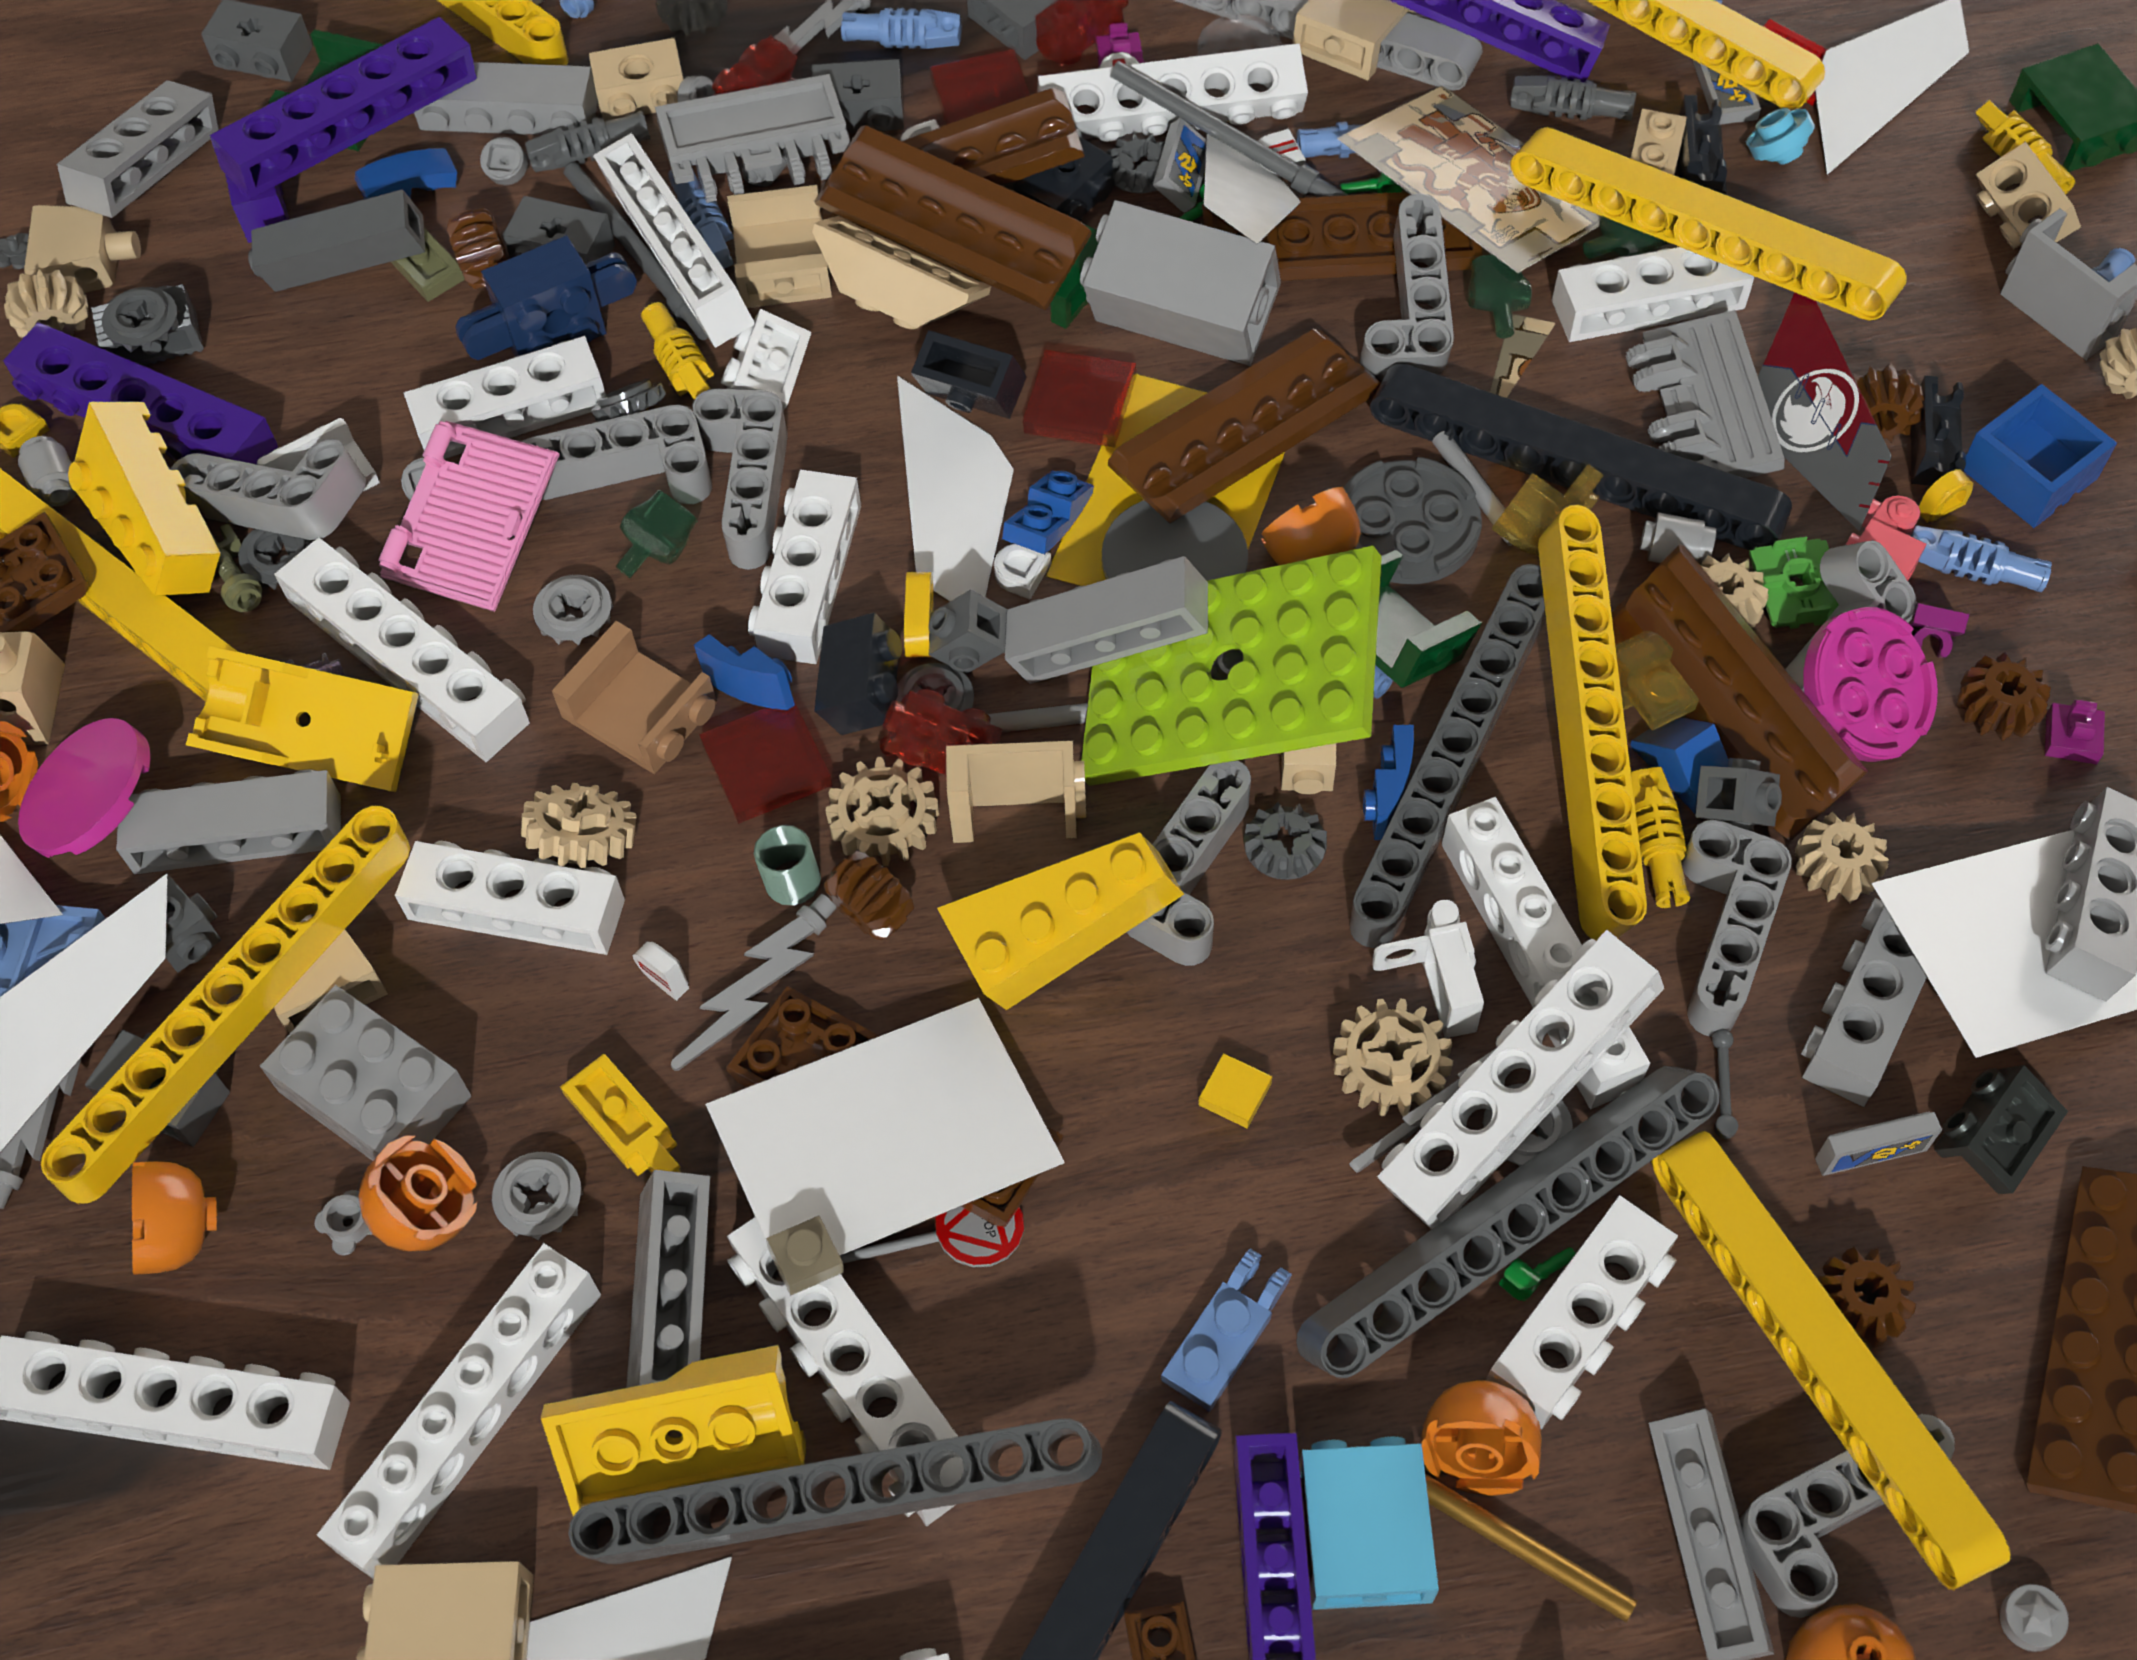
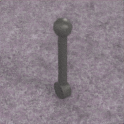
(1726, 1125)

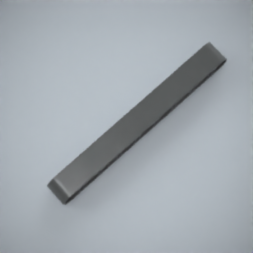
(1448, 769)
(1486, 1220)
(806, 1486)

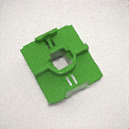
(1790, 603)

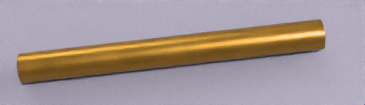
(1530, 1550)

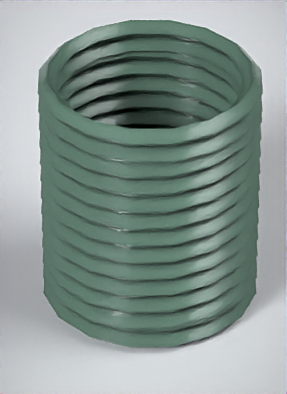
(784, 845)

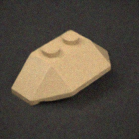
(891, 276)

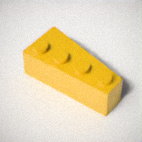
(141, 500)
(1057, 916)

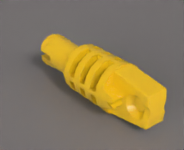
(2011, 131)
(677, 352)
(1660, 835)

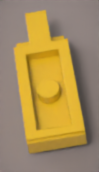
(621, 1117)

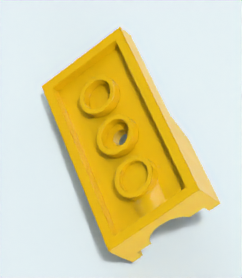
(255, 711)
(725, 1407)

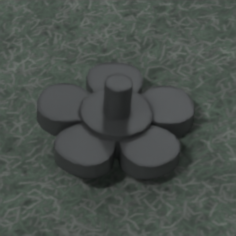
(14, 251)

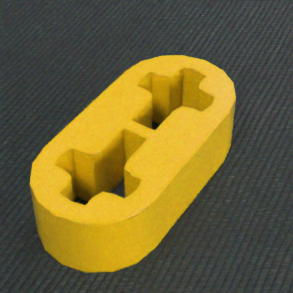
(917, 614)

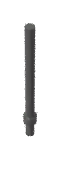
(1303, 178)
(634, 246)

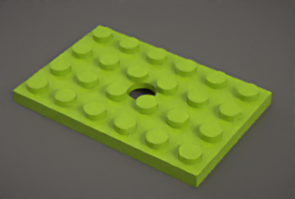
(1300, 685)

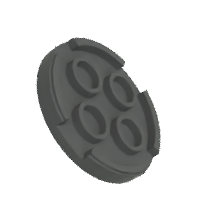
(1420, 512)
(1202, 535)

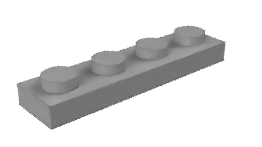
(1710, 1537)

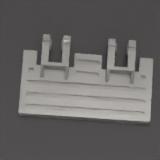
(756, 127)
(1718, 400)

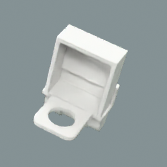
(1448, 964)

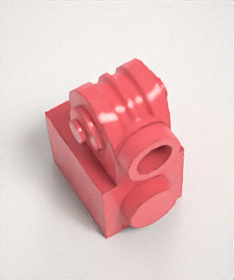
(1892, 527)

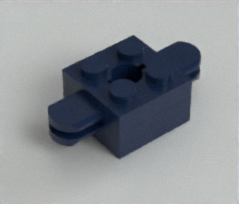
(544, 300)

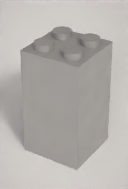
(1181, 282)

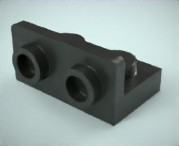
(2002, 1126)

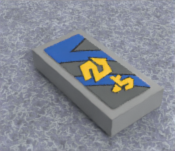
(1736, 101)
(1181, 165)
(1878, 1143)

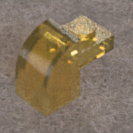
(1538, 506)
(1652, 681)

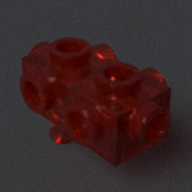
(1073, 25)
(759, 66)
(924, 726)

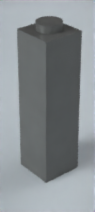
(337, 241)

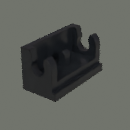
(1702, 146)
(1938, 437)

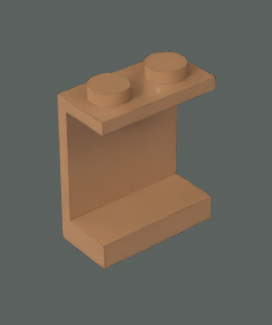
(633, 700)

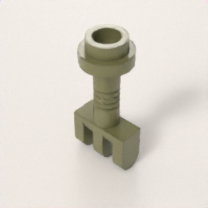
(239, 590)

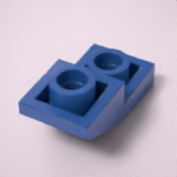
(408, 170)
(1050, 511)
(747, 676)
(1390, 780)

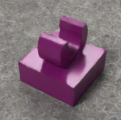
(1119, 41)
(1940, 624)
(2075, 732)

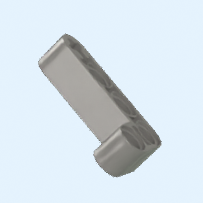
(1415, 287)
(756, 433)
(630, 449)
(290, 503)
(1860, 578)
(1195, 854)
(1734, 933)
(1803, 1525)

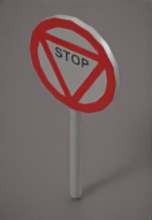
(961, 1236)

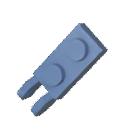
(1223, 1335)

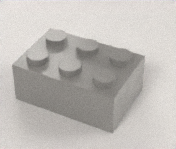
(364, 1076)

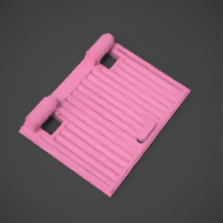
(468, 515)

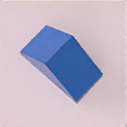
(1681, 751)

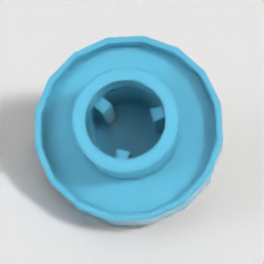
(1781, 135)

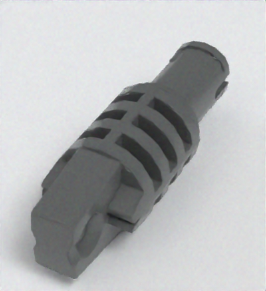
(1573, 98)
(564, 147)

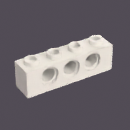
(1645, 292)
(512, 394)
(817, 533)
(582, 924)
(1621, 1237)

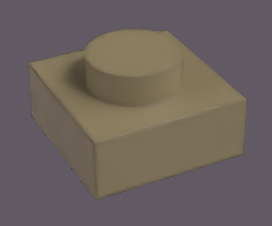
(805, 1255)

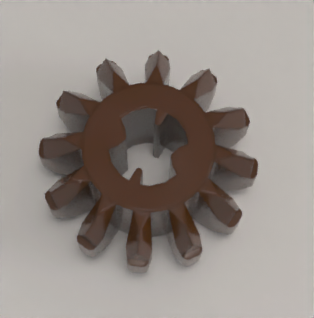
(476, 244)
(1892, 399)
(2003, 696)
(869, 895)
(1882, 1287)

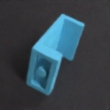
(1368, 1524)

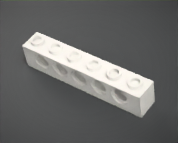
(1231, 72)
(674, 240)
(374, 628)
(1531, 931)
(1516, 1112)
(847, 1330)
(461, 1413)
(302, 1437)

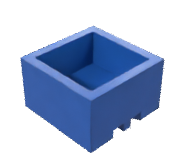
(2038, 455)

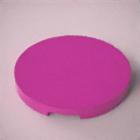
(1871, 682)
(83, 788)

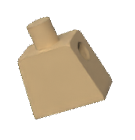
(77, 245)
(29, 685)
(339, 965)

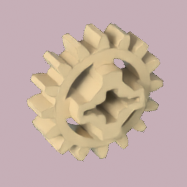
(882, 811)
(578, 825)
(1372, 1066)

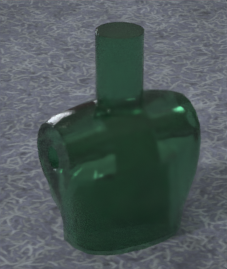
(1622, 240)
(1498, 290)
(656, 530)

